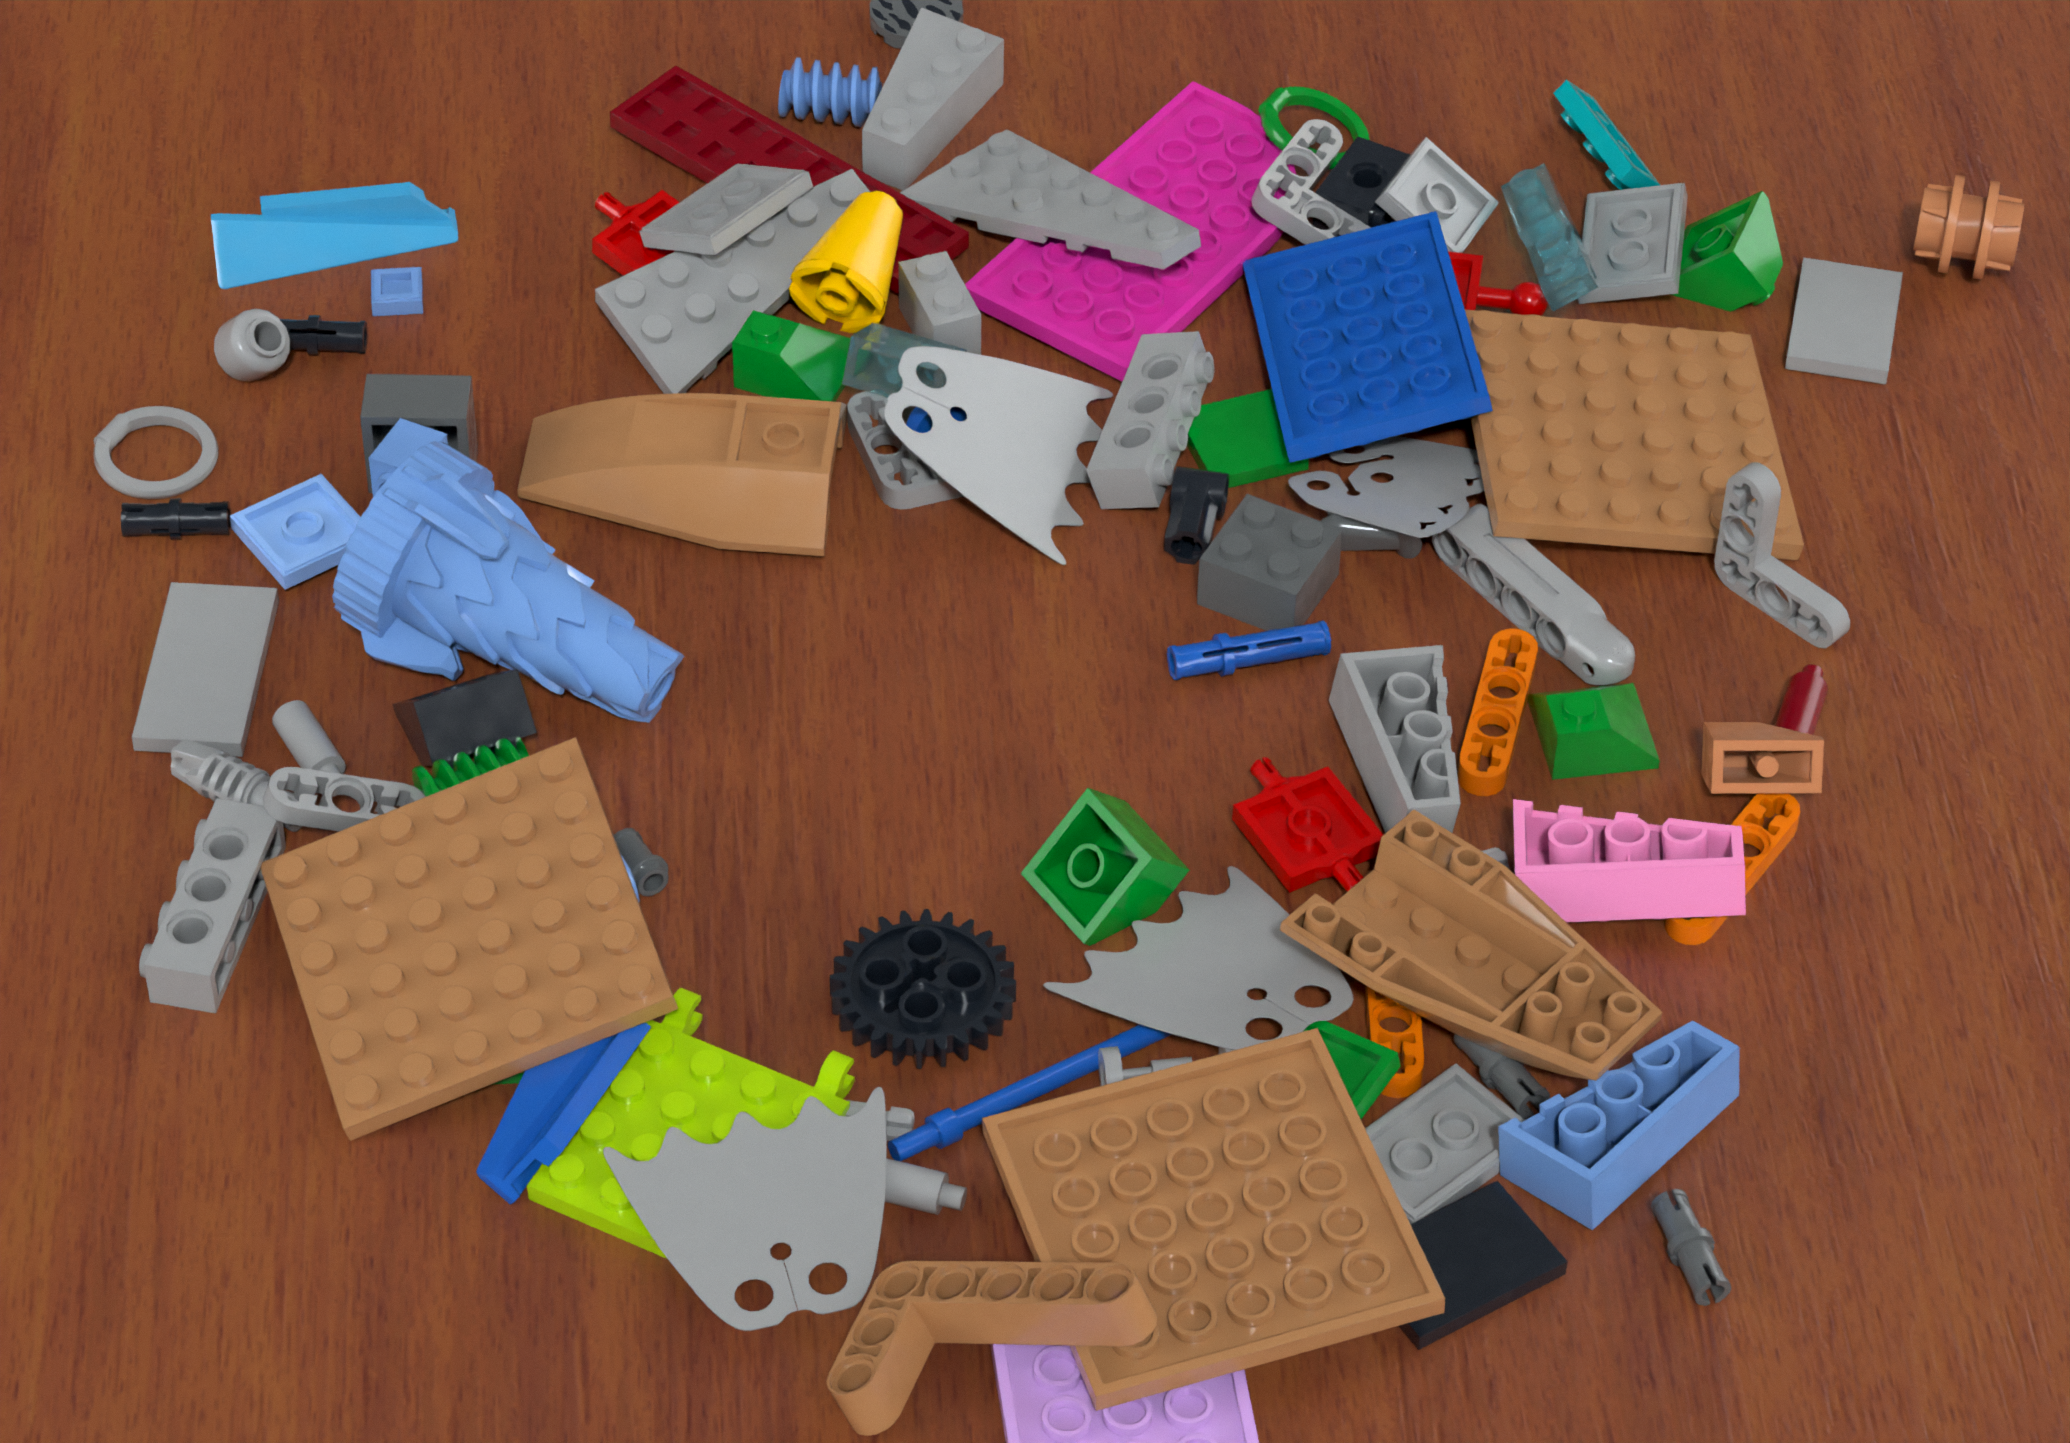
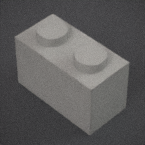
(938, 302)

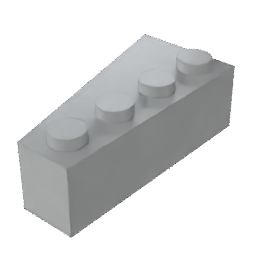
(929, 96)
(1399, 731)

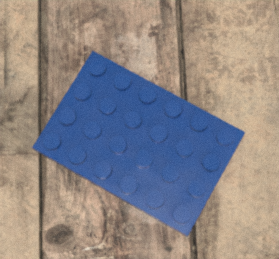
(1365, 337)

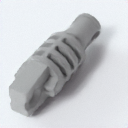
(221, 776)

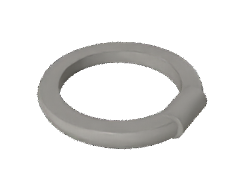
(150, 416)

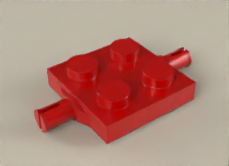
(621, 242)
(1307, 827)

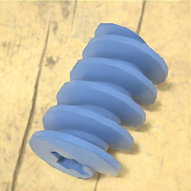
(828, 93)

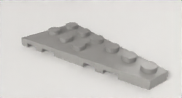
(1038, 195)
(692, 305)

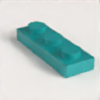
(1603, 138)

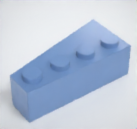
(1621, 1129)

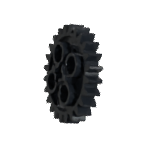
(922, 988)

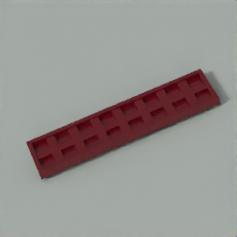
(713, 132)

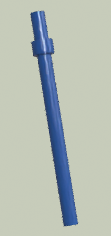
(948, 1125)

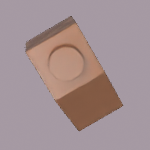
(1760, 759)

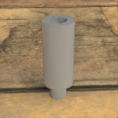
(306, 738)
(921, 1188)

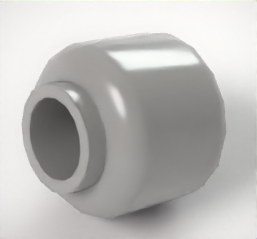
(252, 345)

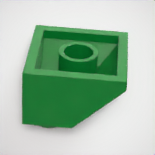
(1731, 256)
(788, 359)
(1593, 731)

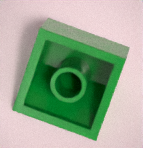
(1103, 868)

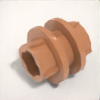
(1969, 227)

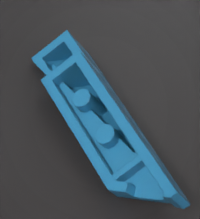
(326, 231)

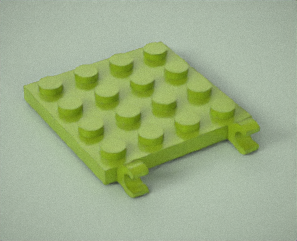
(668, 1085)

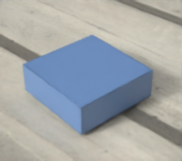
(397, 291)

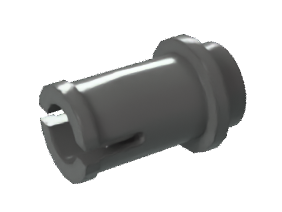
(648, 869)

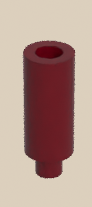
(1803, 700)

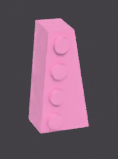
(1628, 867)

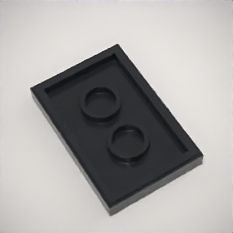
(1482, 1258)

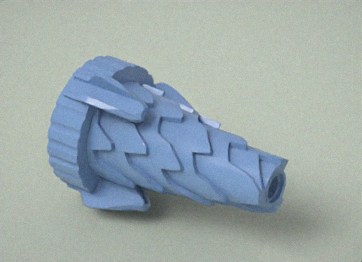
(462, 568)

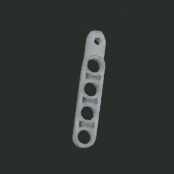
(1536, 598)

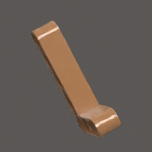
(976, 1304)

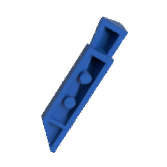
(550, 1109)

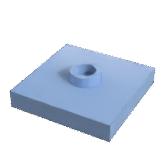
(298, 530)

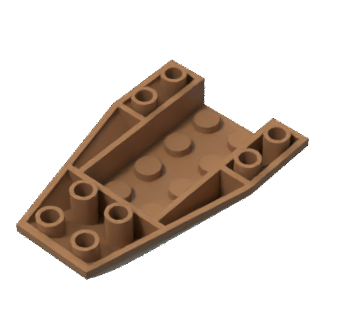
(694, 467)
(1476, 954)

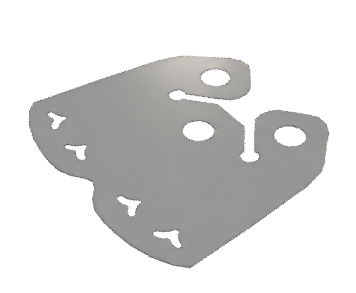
(1424, 479)

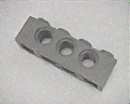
(1150, 420)
(212, 907)

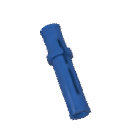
(1249, 649)

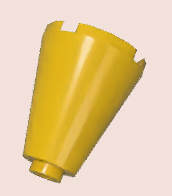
(851, 265)

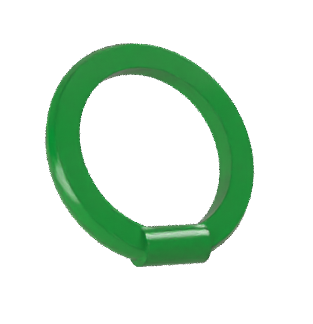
(1310, 97)

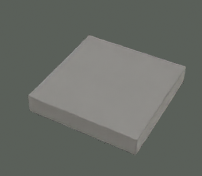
(1436, 183)

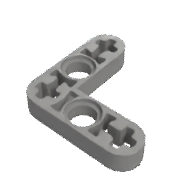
(1299, 201)
(920, 482)
(1752, 572)
(329, 784)

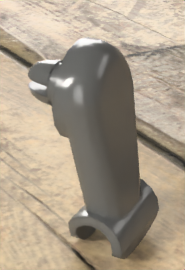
(1364, 537)

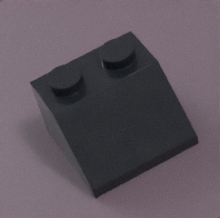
(466, 717)

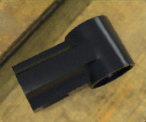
(1195, 505)

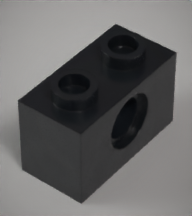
(1360, 180)

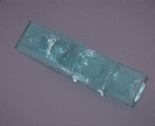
(1549, 236)

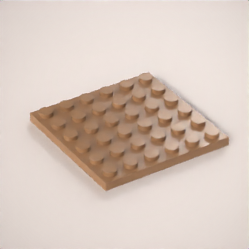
(1620, 432)
(465, 938)
(1234, 1201)

